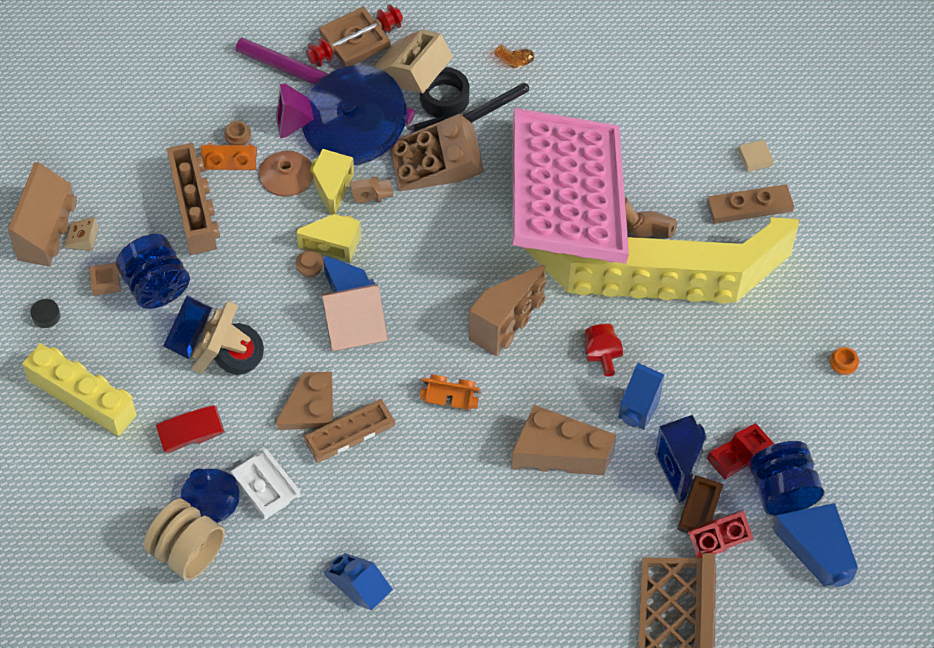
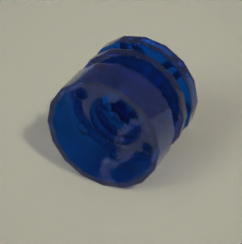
(152, 271)
(786, 478)

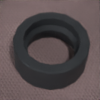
(452, 107)

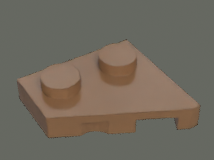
(309, 403)

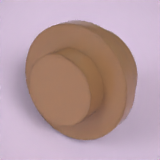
(237, 133)
(309, 263)

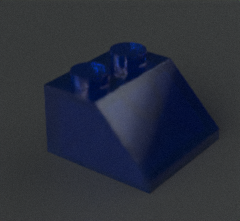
(679, 453)

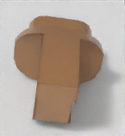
(370, 189)

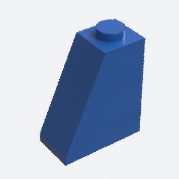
(819, 543)

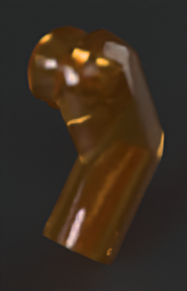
(514, 58)

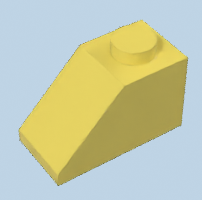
(332, 177)
(331, 236)

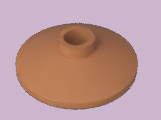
(289, 181)

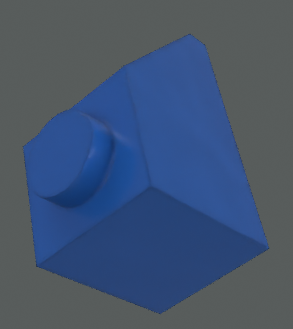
(344, 276)
(641, 396)

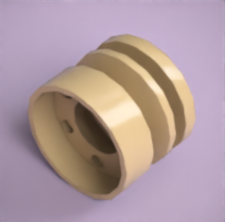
(184, 539)

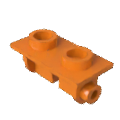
(229, 157)
(439, 388)

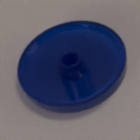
(356, 113)

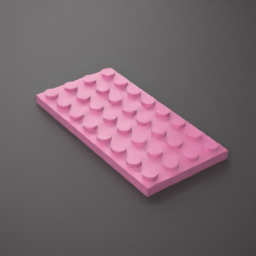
(568, 186)

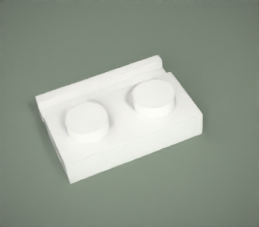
(265, 484)

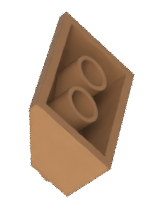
(41, 216)

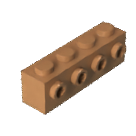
(191, 197)

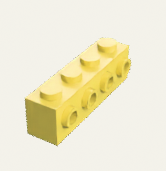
(80, 389)

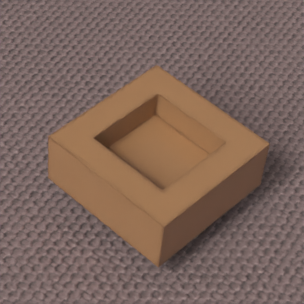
(104, 279)

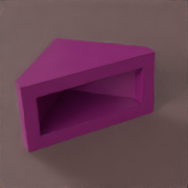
(292, 110)

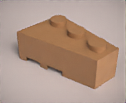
(562, 444)

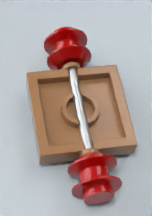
(354, 36)

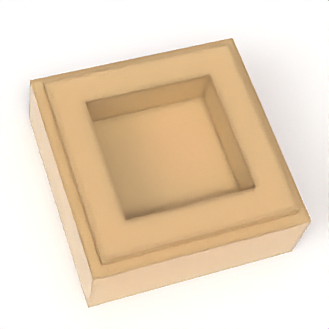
(755, 155)

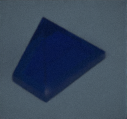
(188, 326)

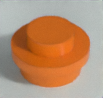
(844, 361)

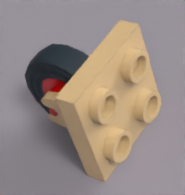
(233, 346)

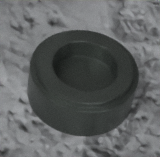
(45, 313)

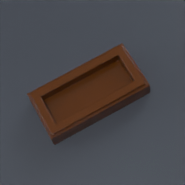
(700, 503)

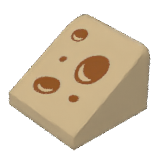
(82, 234)

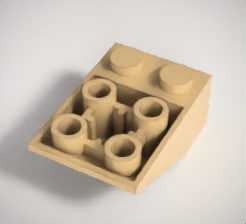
(416, 60)

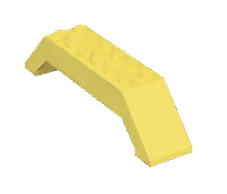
(677, 267)

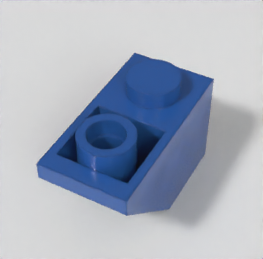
(358, 580)

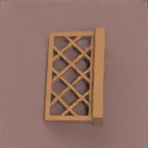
(704, 595)

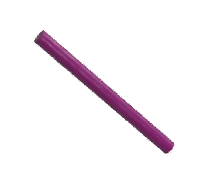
(289, 65)

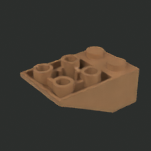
(437, 155)
(506, 309)

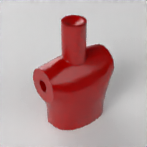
(603, 346)

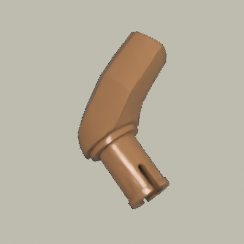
(648, 223)

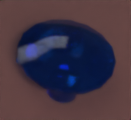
(212, 493)

